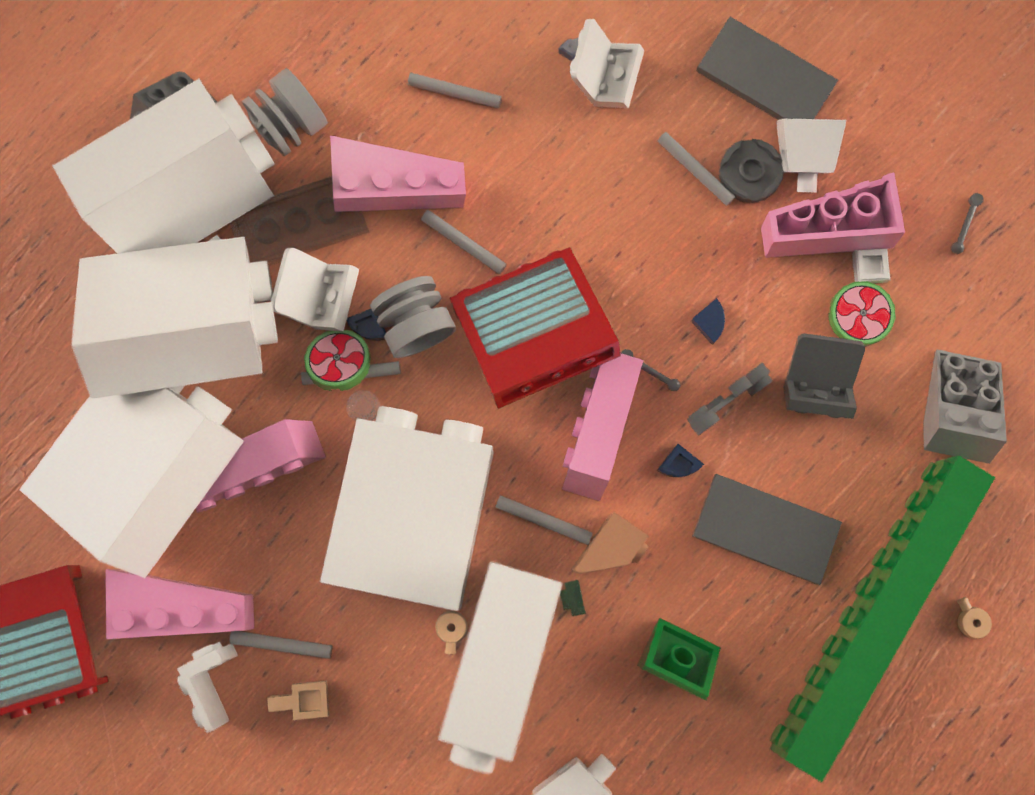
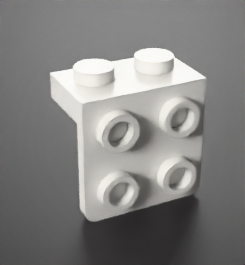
(605, 69)
(314, 291)
(196, 683)

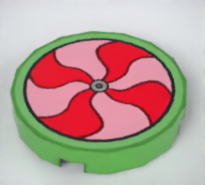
(862, 313)
(337, 360)

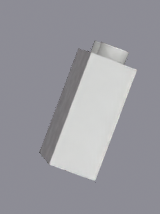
(169, 173)
(171, 317)
(133, 472)
(409, 509)
(499, 667)

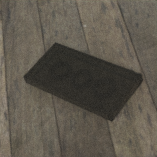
(297, 220)

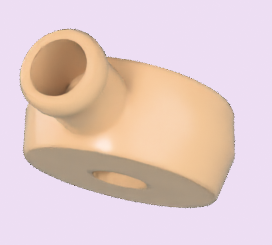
(966, 619)
(448, 636)

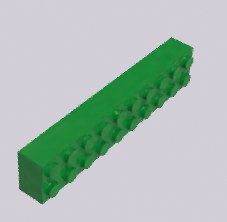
(880, 615)

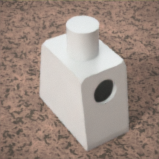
(809, 148)
(578, 779)

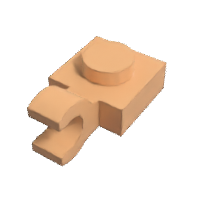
(306, 701)

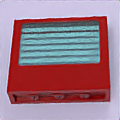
(535, 327)
(43, 643)

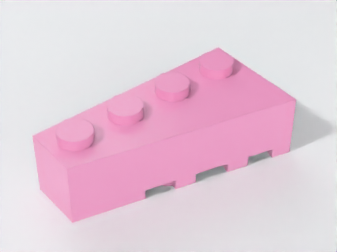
(392, 179)
(838, 222)
(601, 427)
(264, 456)
(171, 607)

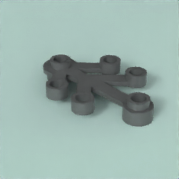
(752, 382)

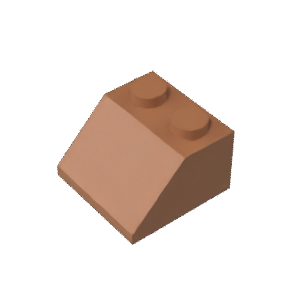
(613, 546)

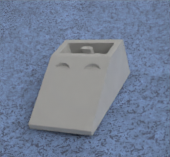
(965, 407)

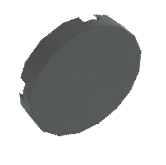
(751, 170)

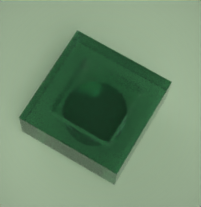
(572, 598)

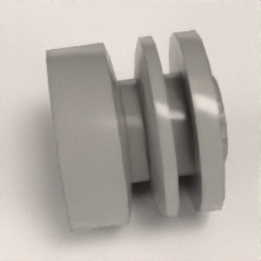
(285, 112)
(411, 313)

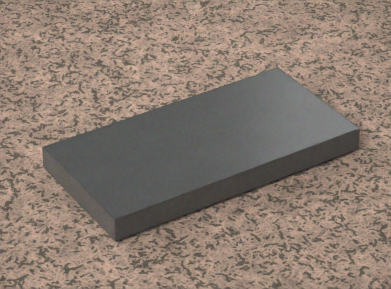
(765, 73)
(767, 529)

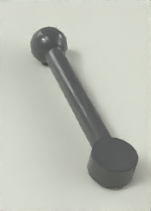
(975, 201)
(673, 384)

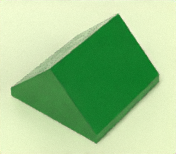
(680, 658)

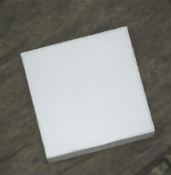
(871, 266)

